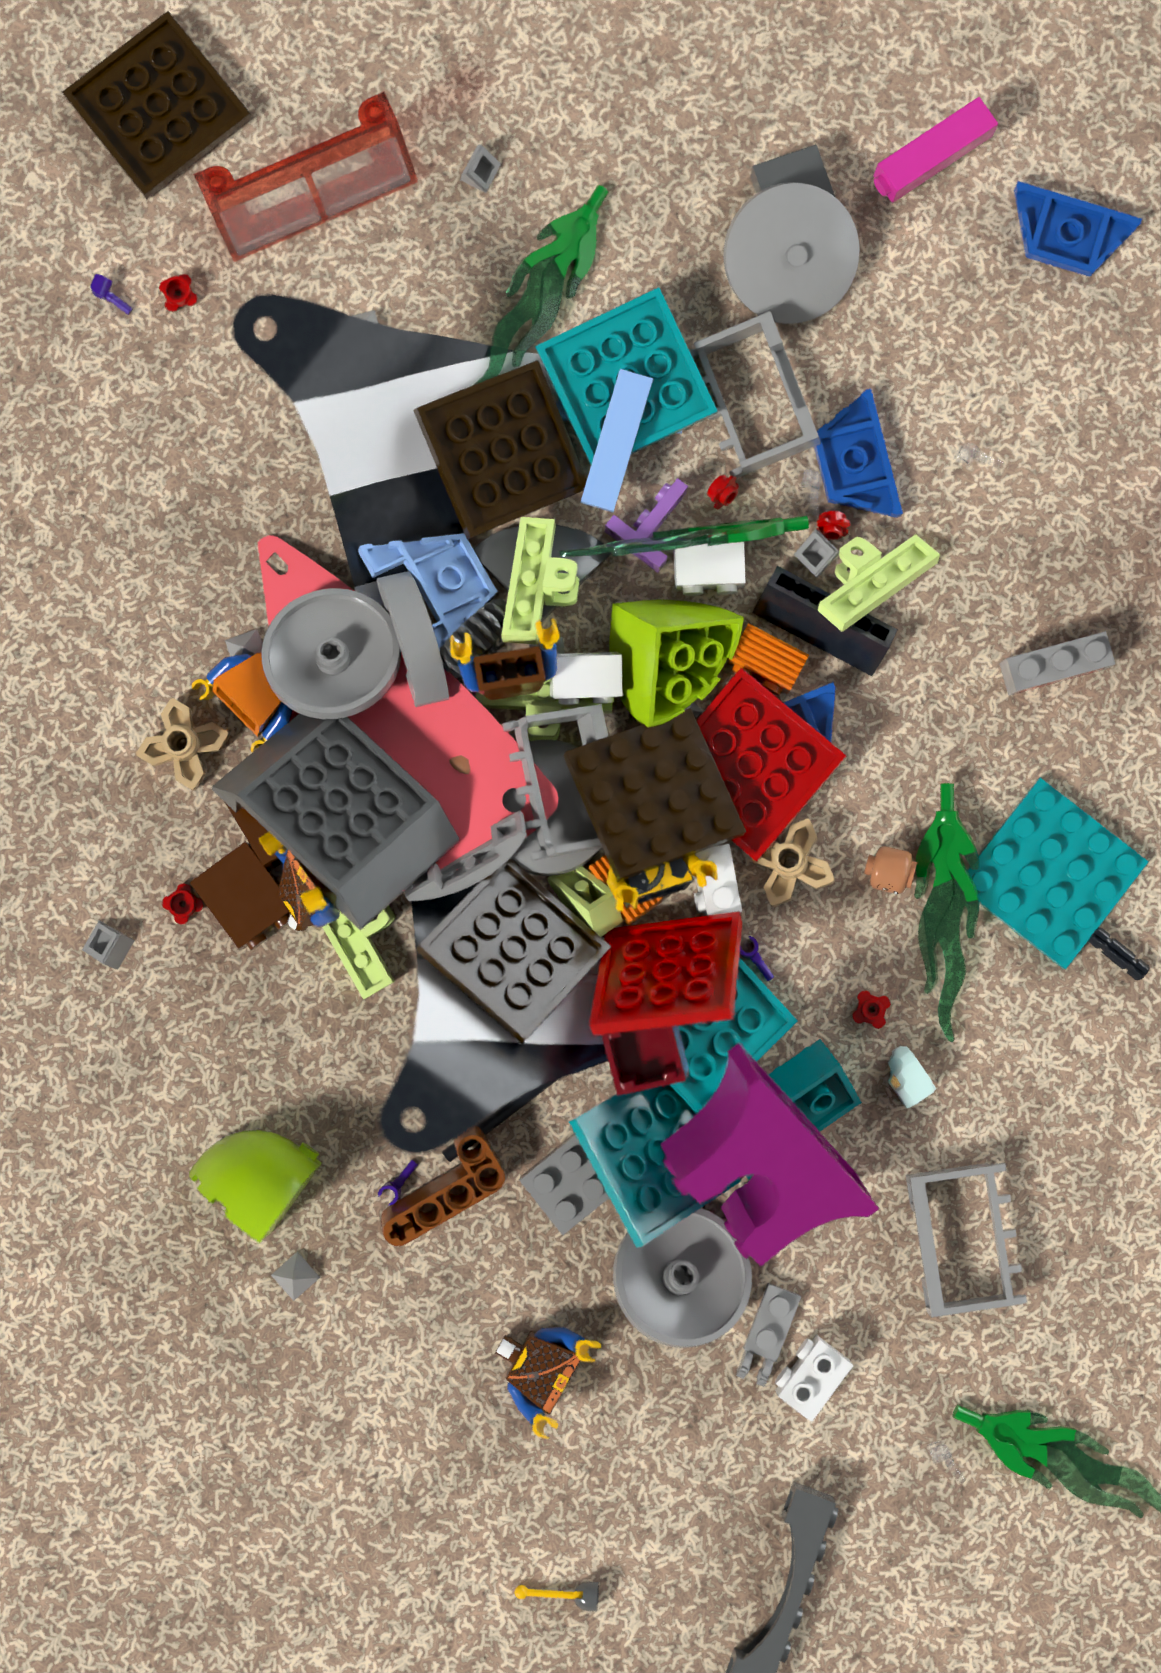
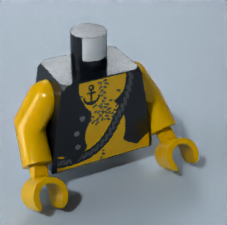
(660, 881)

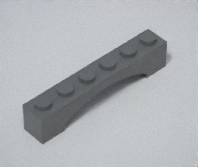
(809, 1516)

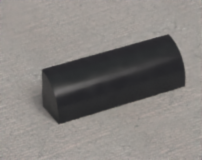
(794, 608)

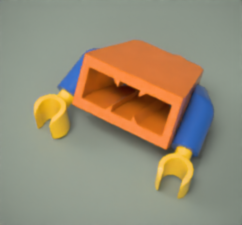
(246, 692)

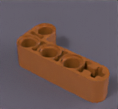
(438, 1193)

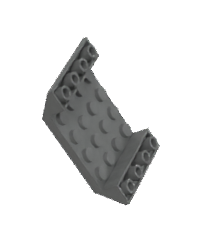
(342, 811)

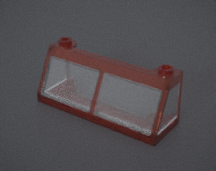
(310, 184)

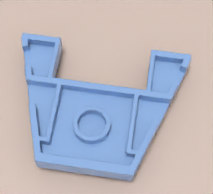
(445, 573)

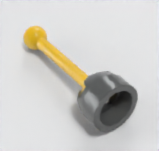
(584, 1596)

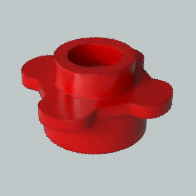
(171, 285)
(723, 491)
(833, 525)
(173, 901)
(863, 1015)

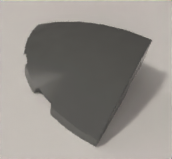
(498, 553)

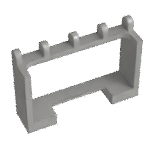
(737, 333)
(591, 728)
(931, 1281)

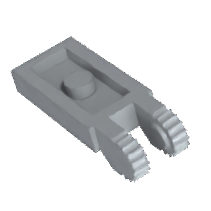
(769, 1330)

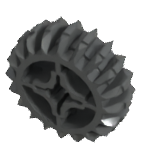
(485, 633)

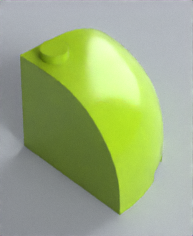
(670, 654)
(255, 1178)

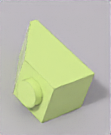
(587, 899)

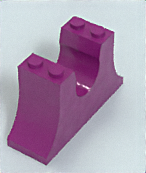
(762, 1133)

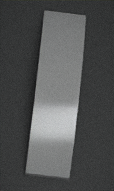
(415, 637)
(474, 865)

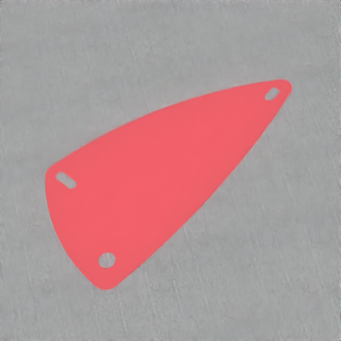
(426, 735)

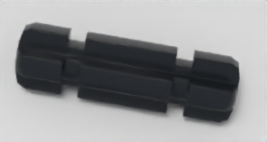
(1119, 954)

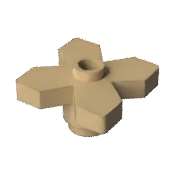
(165, 748)
(808, 870)

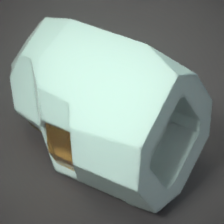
(908, 1077)

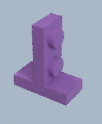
(649, 522)

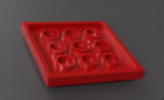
(765, 759)
(668, 974)

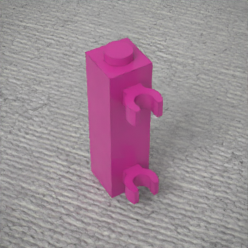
(934, 150)

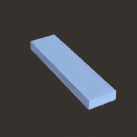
(616, 440)

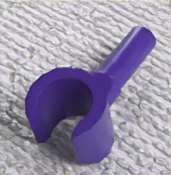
(100, 288)
(757, 959)
(398, 1182)

